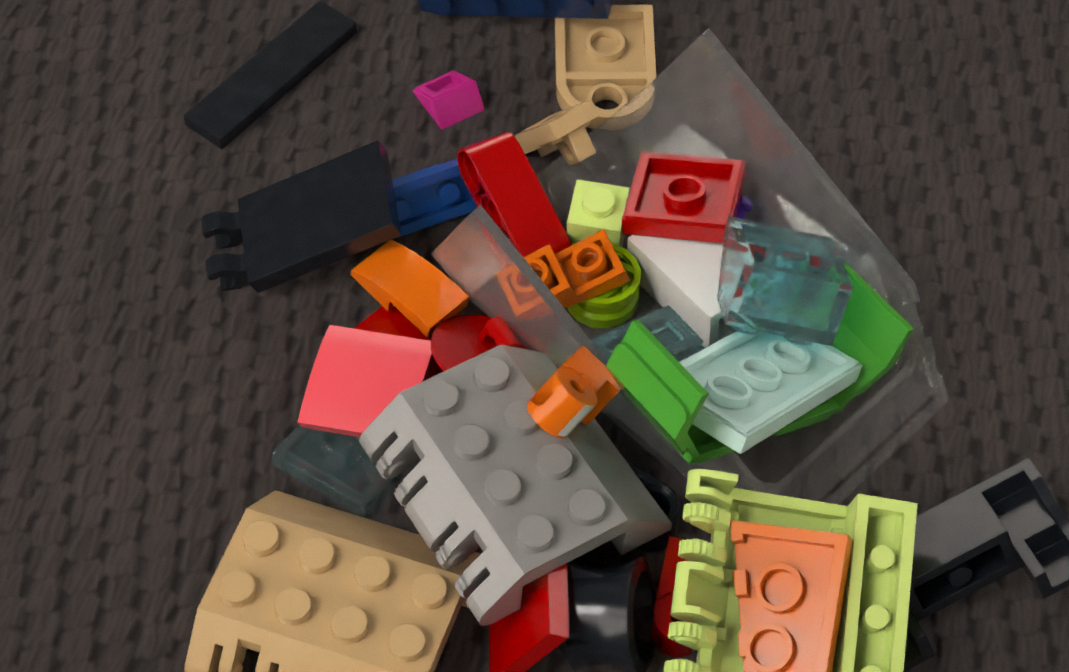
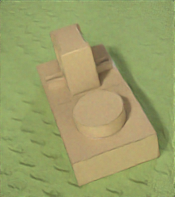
(562, 131)

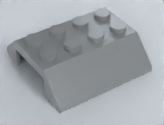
(505, 481)

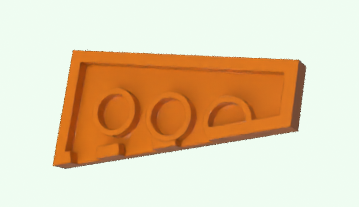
(789, 596)

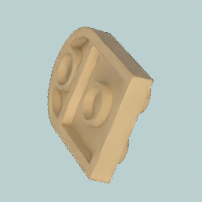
(604, 58)

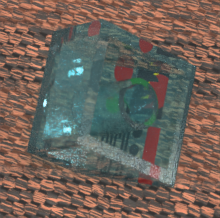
(782, 282)

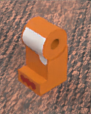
(573, 394)

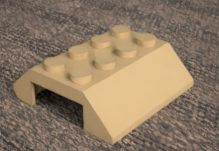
(324, 595)

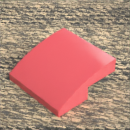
(359, 377)

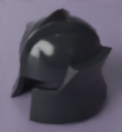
(602, 615)

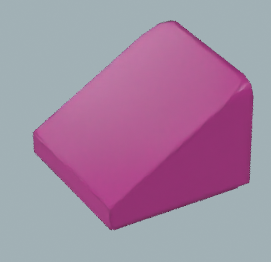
(450, 98)

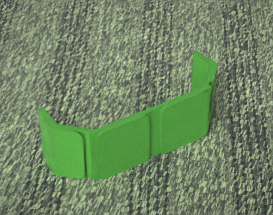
(672, 396)

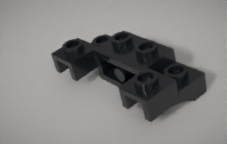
(981, 538)

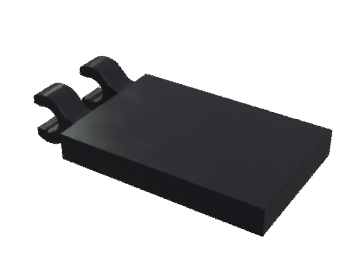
(305, 221)

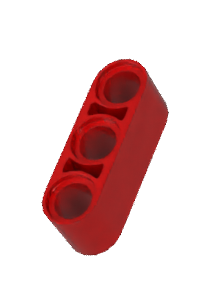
(511, 193)

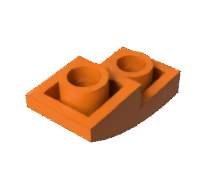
(579, 270)
(411, 284)

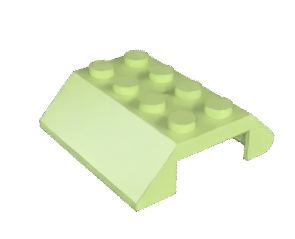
(876, 585)

